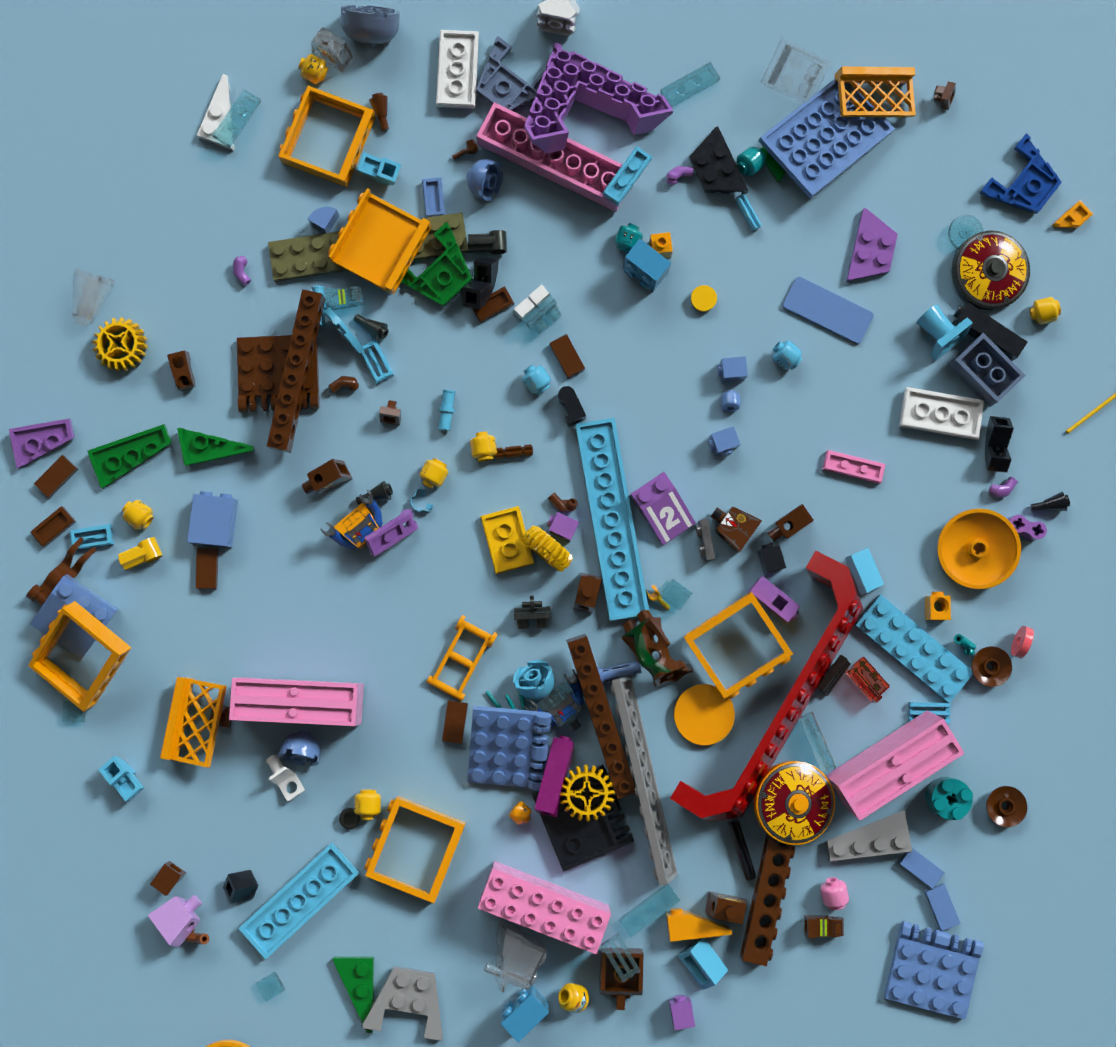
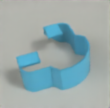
(422, 493)

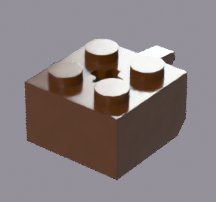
(611, 982)

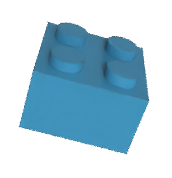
(646, 265)
(524, 1013)

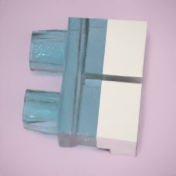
(536, 308)

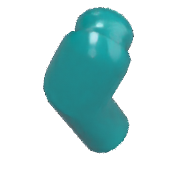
(965, 642)

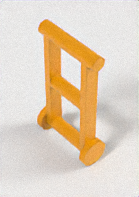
(489, 640)

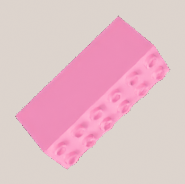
(296, 701)
(895, 764)
(545, 907)

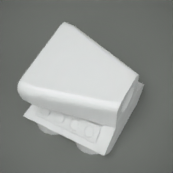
(558, 16)

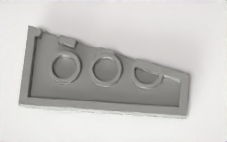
(875, 839)

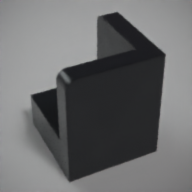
(240, 886)

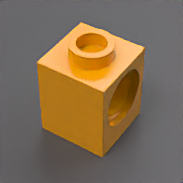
(662, 244)
(931, 613)

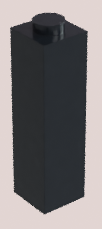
(1002, 337)

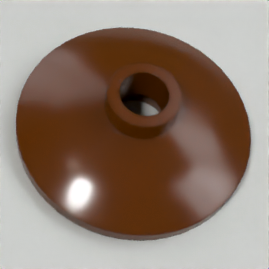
(1000, 670)
(1015, 810)

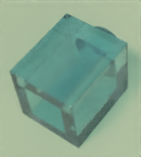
(675, 593)

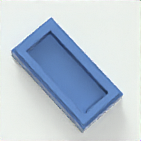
(433, 197)
(921, 868)
(942, 907)

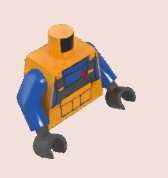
(357, 524)

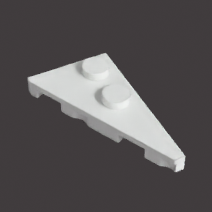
(216, 113)

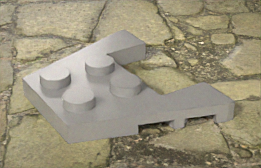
(408, 992)

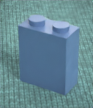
(212, 520)

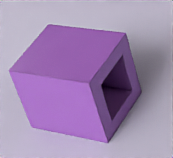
(562, 526)
(681, 1012)

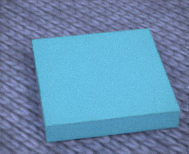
(864, 571)

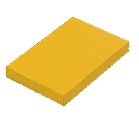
(505, 541)

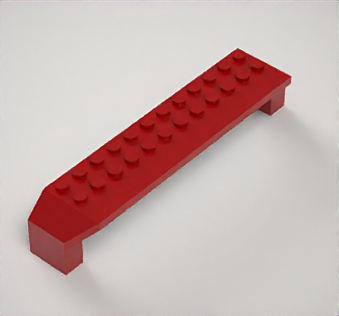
(735, 801)

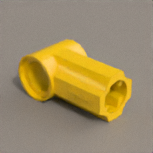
(146, 551)

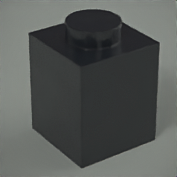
(771, 558)

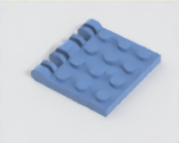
(507, 747)
(932, 974)

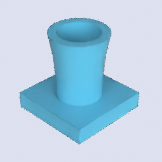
(943, 330)

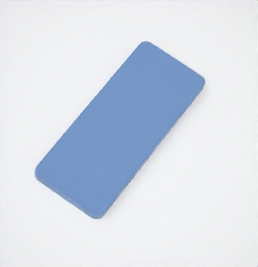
(828, 310)

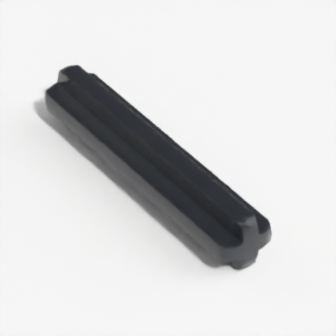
(742, 850)

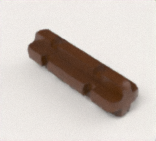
(514, 451)

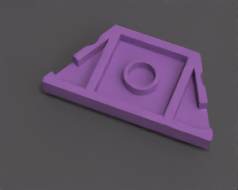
(872, 248)

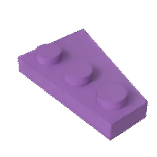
(39, 439)

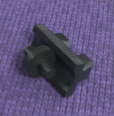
(532, 610)

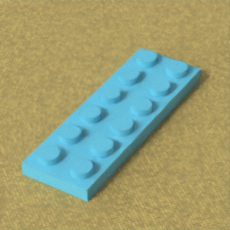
(914, 648)
(299, 900)

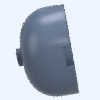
(369, 24)

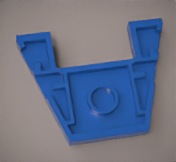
(1033, 184)

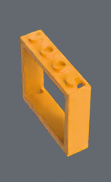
(299, 118)
(750, 679)
(62, 681)
(386, 827)

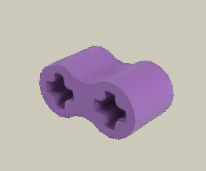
(1025, 528)

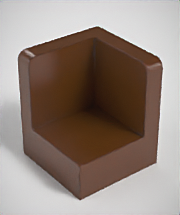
(167, 878)

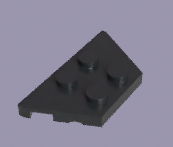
(716, 166)

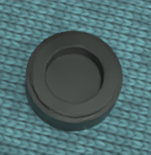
(348, 818)

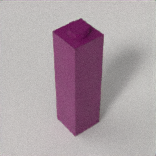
(554, 775)

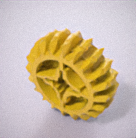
(114, 350)
(547, 548)
(596, 793)

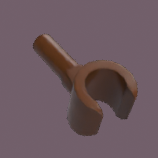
(471, 149)

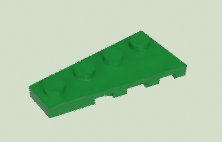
(123, 455)

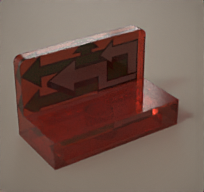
(868, 679)

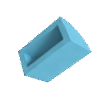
(703, 963)

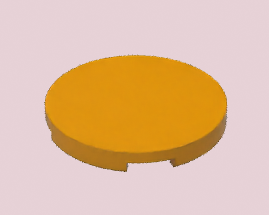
(703, 714)

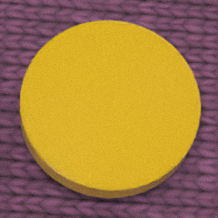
(703, 298)

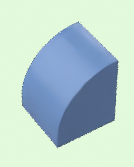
(324, 218)

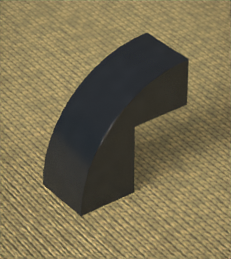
(480, 289)
(996, 444)

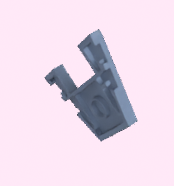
(501, 84)

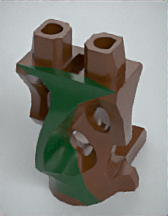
(642, 642)

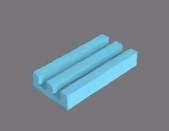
(384, 376)
(108, 535)
(930, 704)

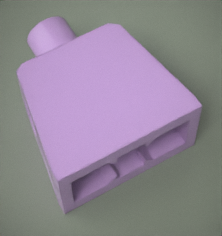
(176, 919)

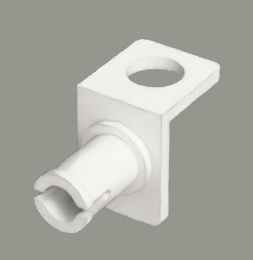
(283, 776)

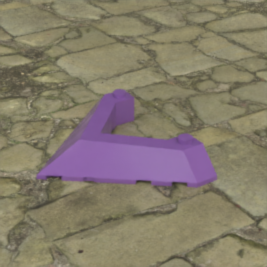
(575, 78)

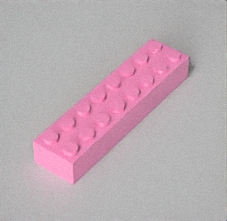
(573, 168)

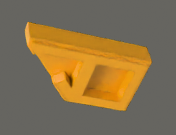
(1074, 217)

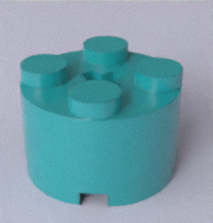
(960, 795)

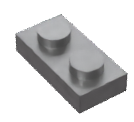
(703, 531)

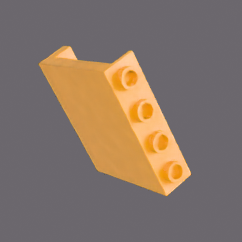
(379, 242)

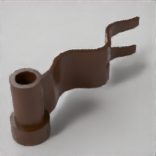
(41, 593)

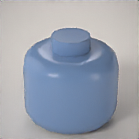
(730, 401)

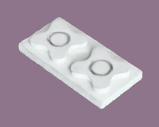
(457, 69)
(941, 413)

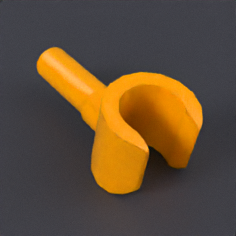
(656, 596)

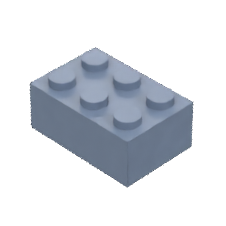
(987, 370)

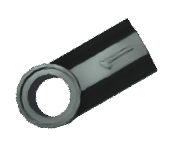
(492, 242)

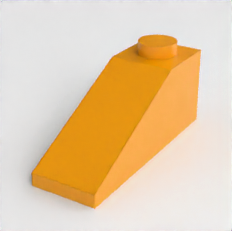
(687, 926)

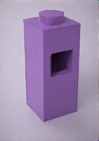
(775, 600)

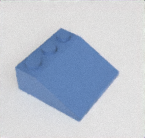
(66, 592)

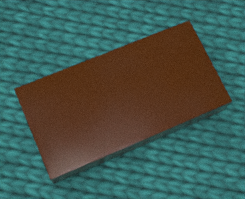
(498, 302)
(567, 356)
(56, 476)
(53, 526)
(207, 568)
(455, 722)

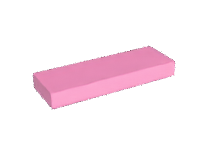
(853, 466)

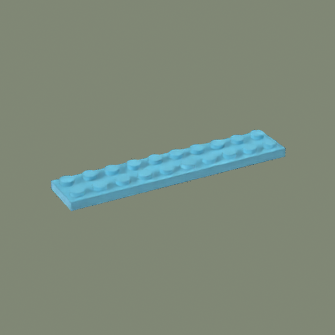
(612, 518)

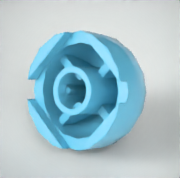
(534, 680)

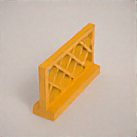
(874, 75)
(179, 714)

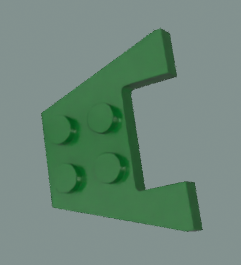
(445, 275)

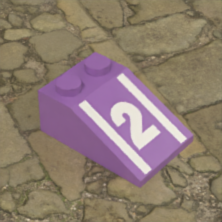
(662, 508)

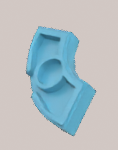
(346, 333)

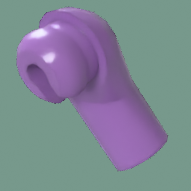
(677, 172)

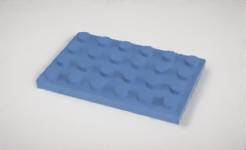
(819, 143)

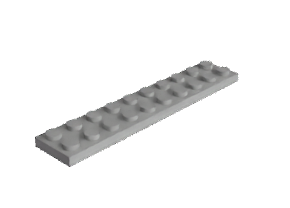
(646, 784)

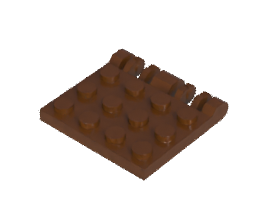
(261, 370)

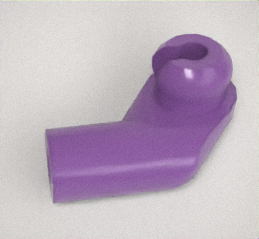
(238, 270)
(1003, 490)

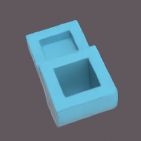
(382, 170)
(122, 777)

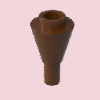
(379, 104)

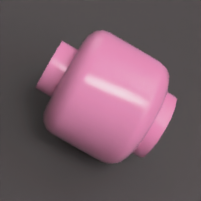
(834, 893)

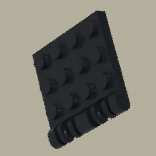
(583, 840)

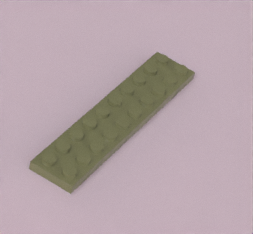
(309, 254)

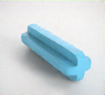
(748, 212)

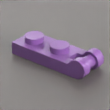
(391, 532)

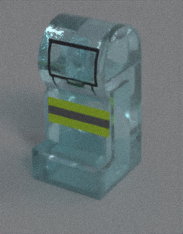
(343, 297)

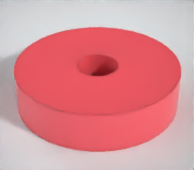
(1022, 642)

